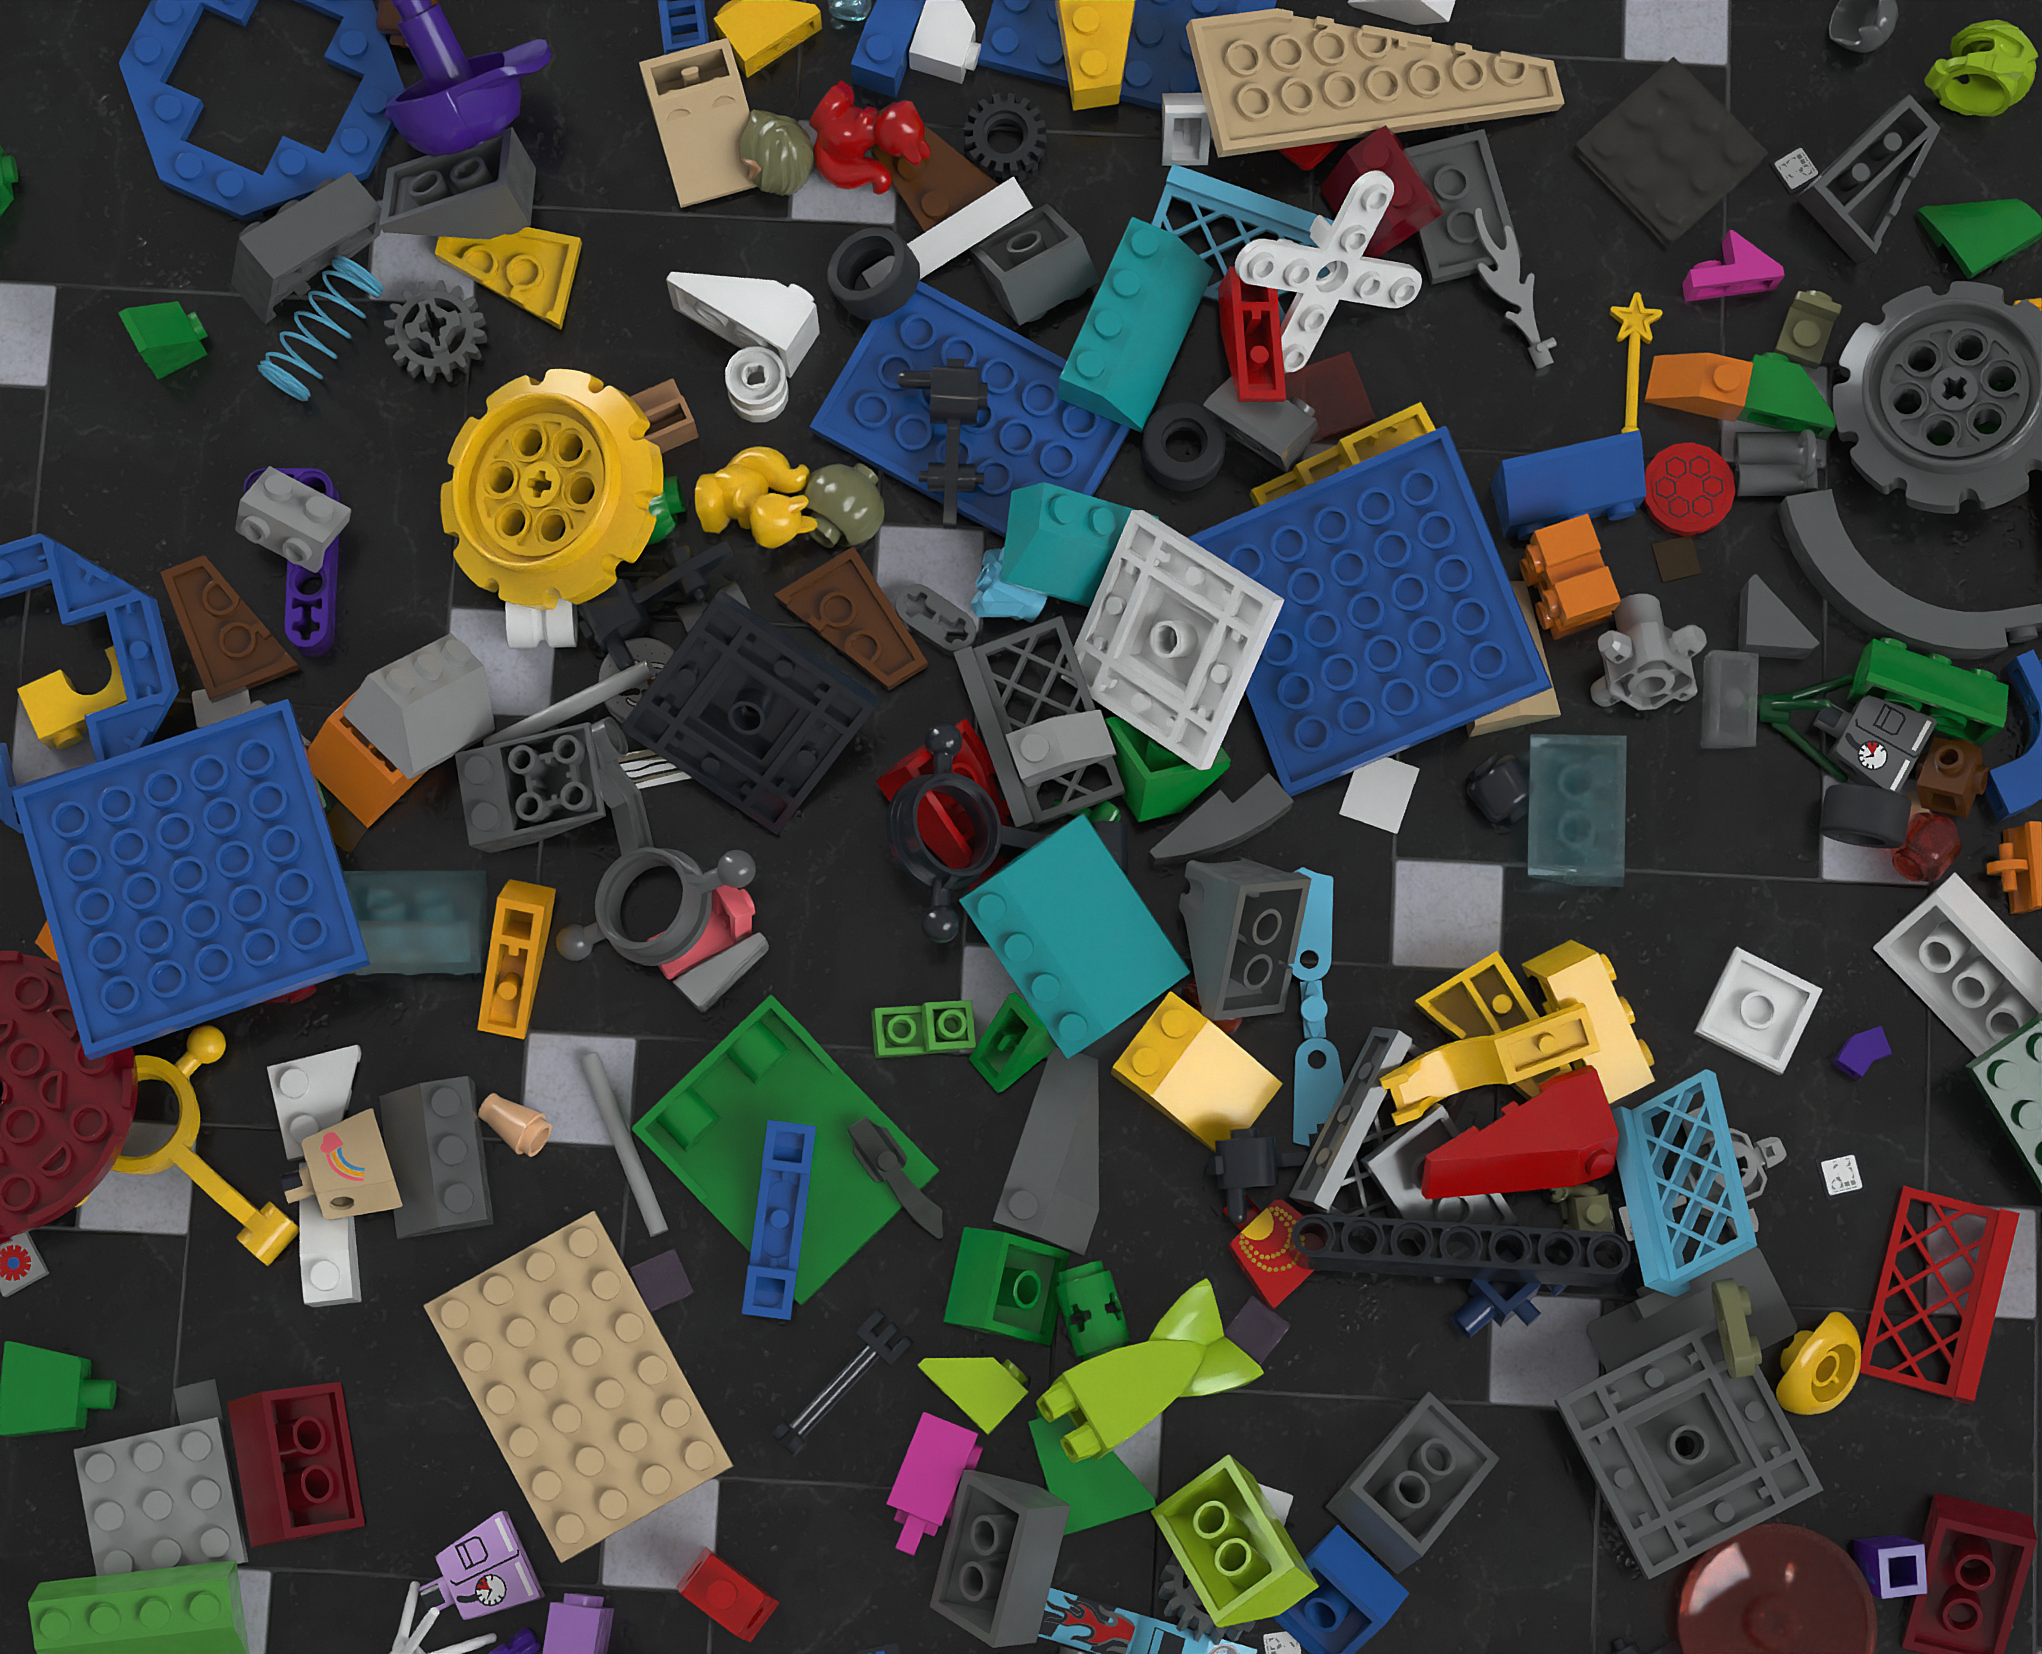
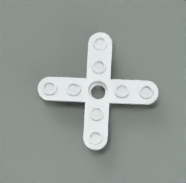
(1352, 276)

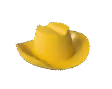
(1820, 1367)

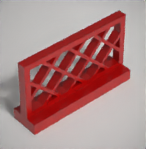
(1980, 1304)

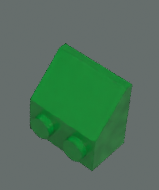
(1006, 1286)

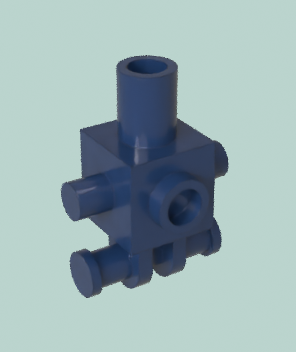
(1500, 1300)

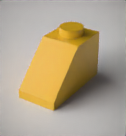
(765, 29)

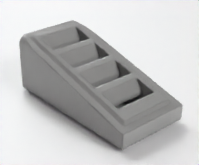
(715, 976)

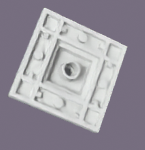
(1173, 638)

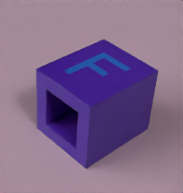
(1892, 1565)

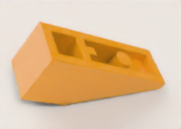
(515, 957)

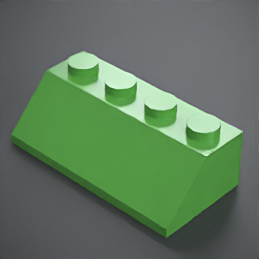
(142, 1612)

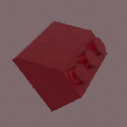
(295, 1463)

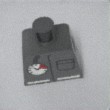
(1875, 741)

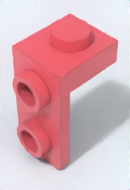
(727, 926)

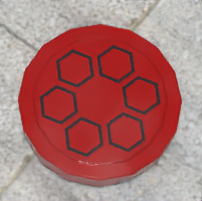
(1688, 489)

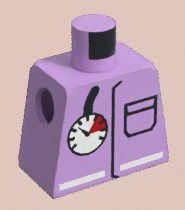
(484, 1572)

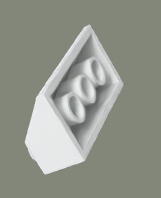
(1966, 965)

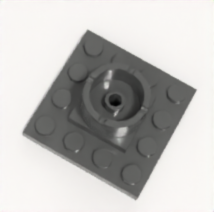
(1738, 1458)

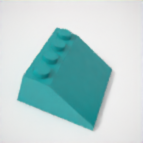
(1074, 935)

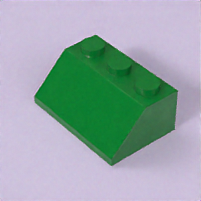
(1963, 701)

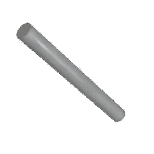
(575, 704)
(624, 1144)

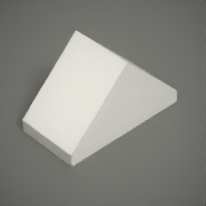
(1184, 129)

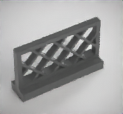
(996, 723)
(1348, 1127)

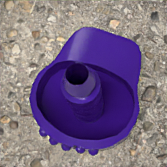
(459, 97)

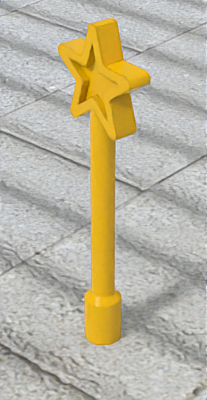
(1636, 326)

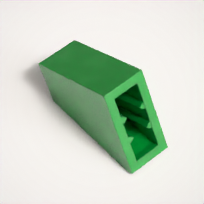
(1094, 1489)

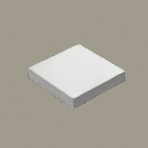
(1758, 1011)

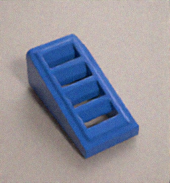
(683, 23)

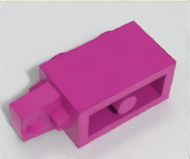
(930, 1478)

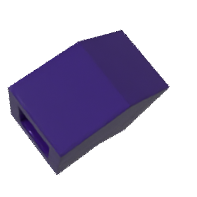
(1861, 1051)

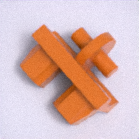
(2021, 867)

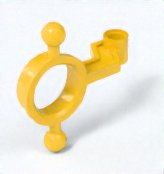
(265, 1230)

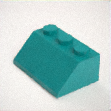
(1060, 541)

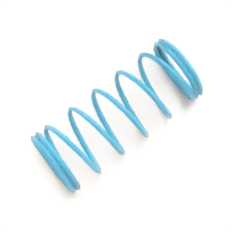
(283, 379)

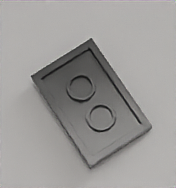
(1462, 179)
(1399, 1172)

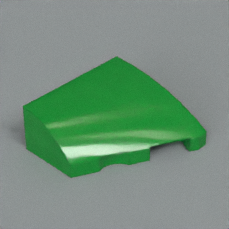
(1982, 231)

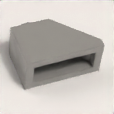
(1060, 746)

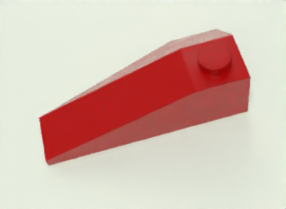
(941, 818)
(1544, 1144)

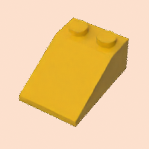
(1195, 1073)

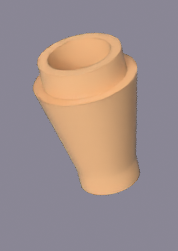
(517, 1125)

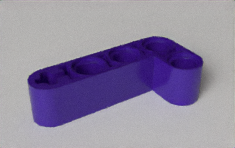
(323, 602)

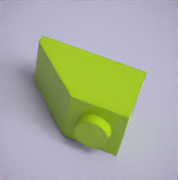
(978, 1387)

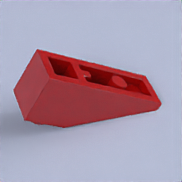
(1252, 339)

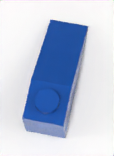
(885, 45)

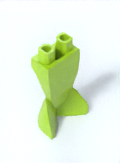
(1132, 1385)

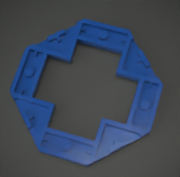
(294, 168)
(138, 636)

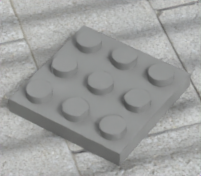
(161, 1500)

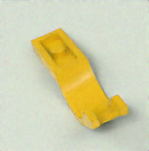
(1491, 1060)

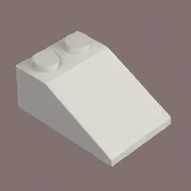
(749, 312)

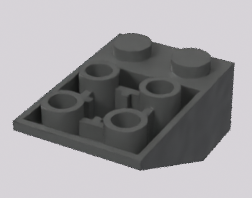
(530, 788)

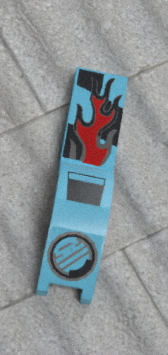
(1117, 1631)

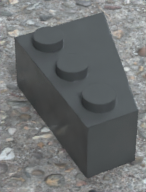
(1868, 180)
(303, 240)

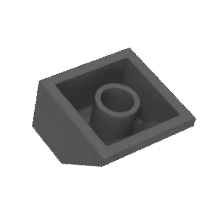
(1035, 264)
(1269, 429)

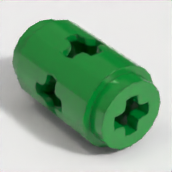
(1085, 1292)

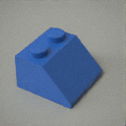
(1351, 1598)

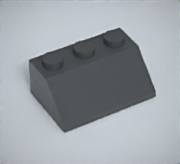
(437, 1157)
(999, 1558)

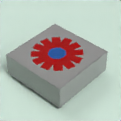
(20, 1264)

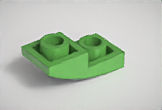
(923, 1029)

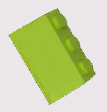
(1233, 1546)

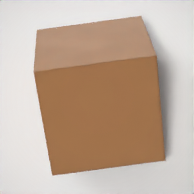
(668, 416)

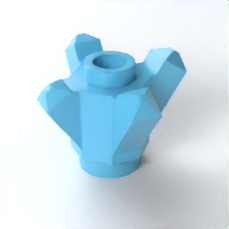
(1002, 599)

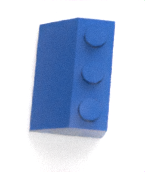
(1569, 482)

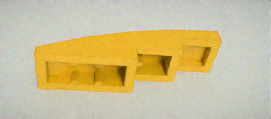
(1348, 452)

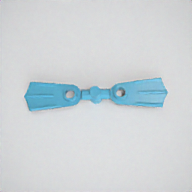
(1315, 1088)

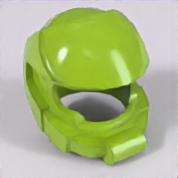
(1998, 68)

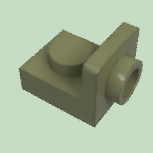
(1807, 327)

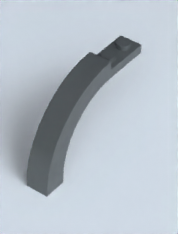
(1877, 606)

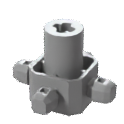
(1646, 659)
(1749, 1160)

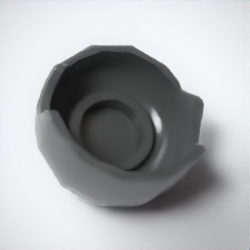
(1863, 23)

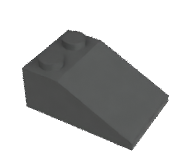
(462, 194)
(1413, 1484)

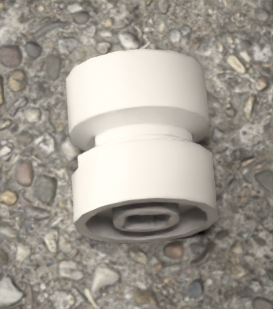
(756, 384)
(530, 626)

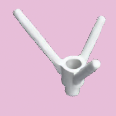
(407, 1645)

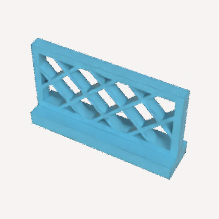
(1236, 204)
(1652, 1197)

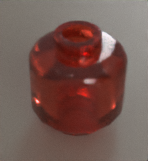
(1928, 849)

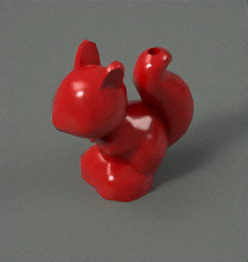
(849, 132)

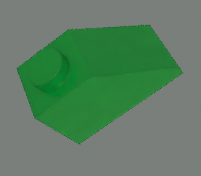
(165, 336)
(1785, 398)

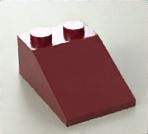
(1973, 1577)

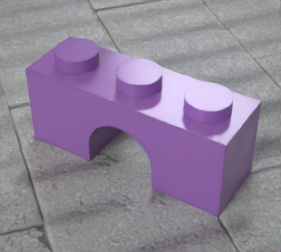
(578, 1626)

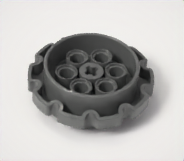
(1895, 446)

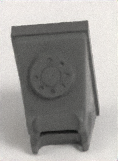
(1241, 933)

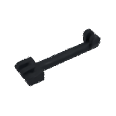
(876, 1346)

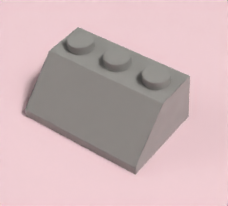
(425, 706)

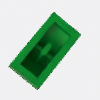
(1011, 1044)

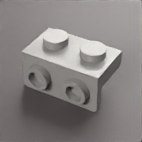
(290, 518)

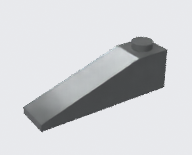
(1056, 1167)

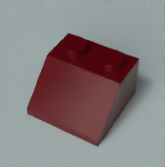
(1412, 201)

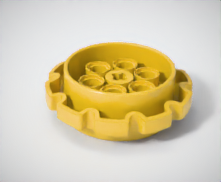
(551, 489)

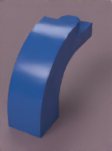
(2019, 783)

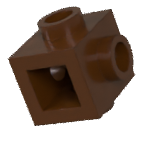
(1951, 776)

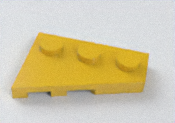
(525, 267)

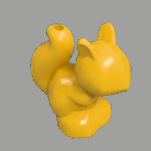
(743, 495)

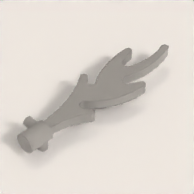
(1506, 285)

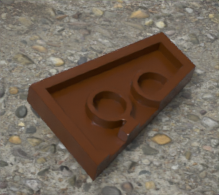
(856, 618)
(222, 632)

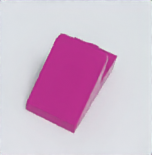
(1744, 272)

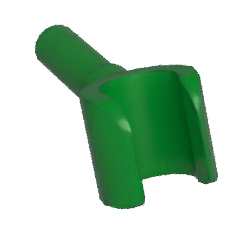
(1102, 812)

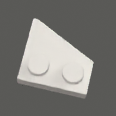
(312, 1094)

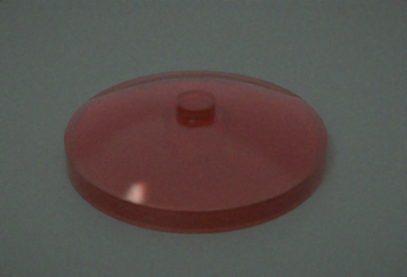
(1776, 1594)

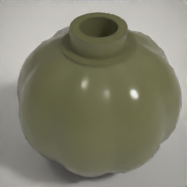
(843, 504)

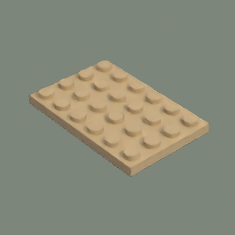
(578, 1386)

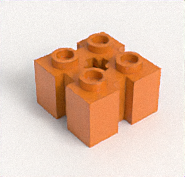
(1569, 577)

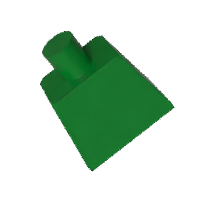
(48, 1391)

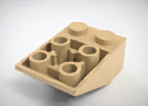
(700, 119)

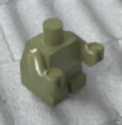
(1584, 1209)

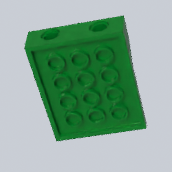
(715, 1134)

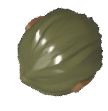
(776, 152)

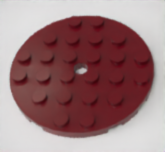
(58, 1109)

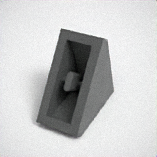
(1769, 625)

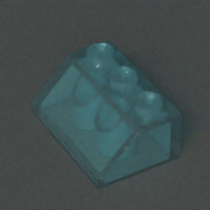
(1577, 809)
(420, 920)

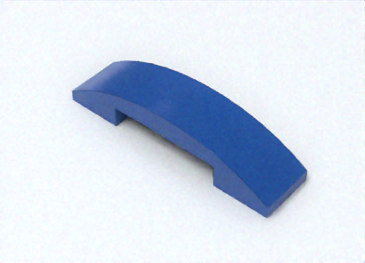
(779, 1220)

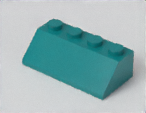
(1135, 326)

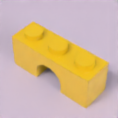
(59, 710)

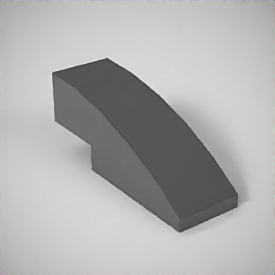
(1223, 823)

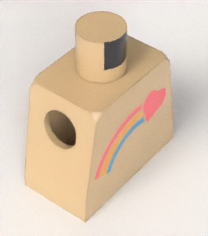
(345, 1170)

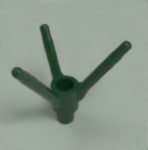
(1778, 710)

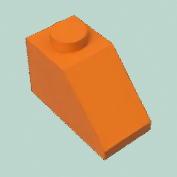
(1700, 384)

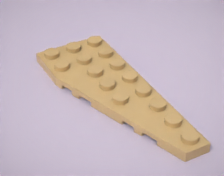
(1311, 81)

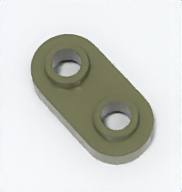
(1730, 1308)

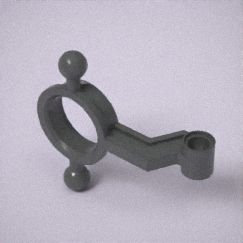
(638, 854)

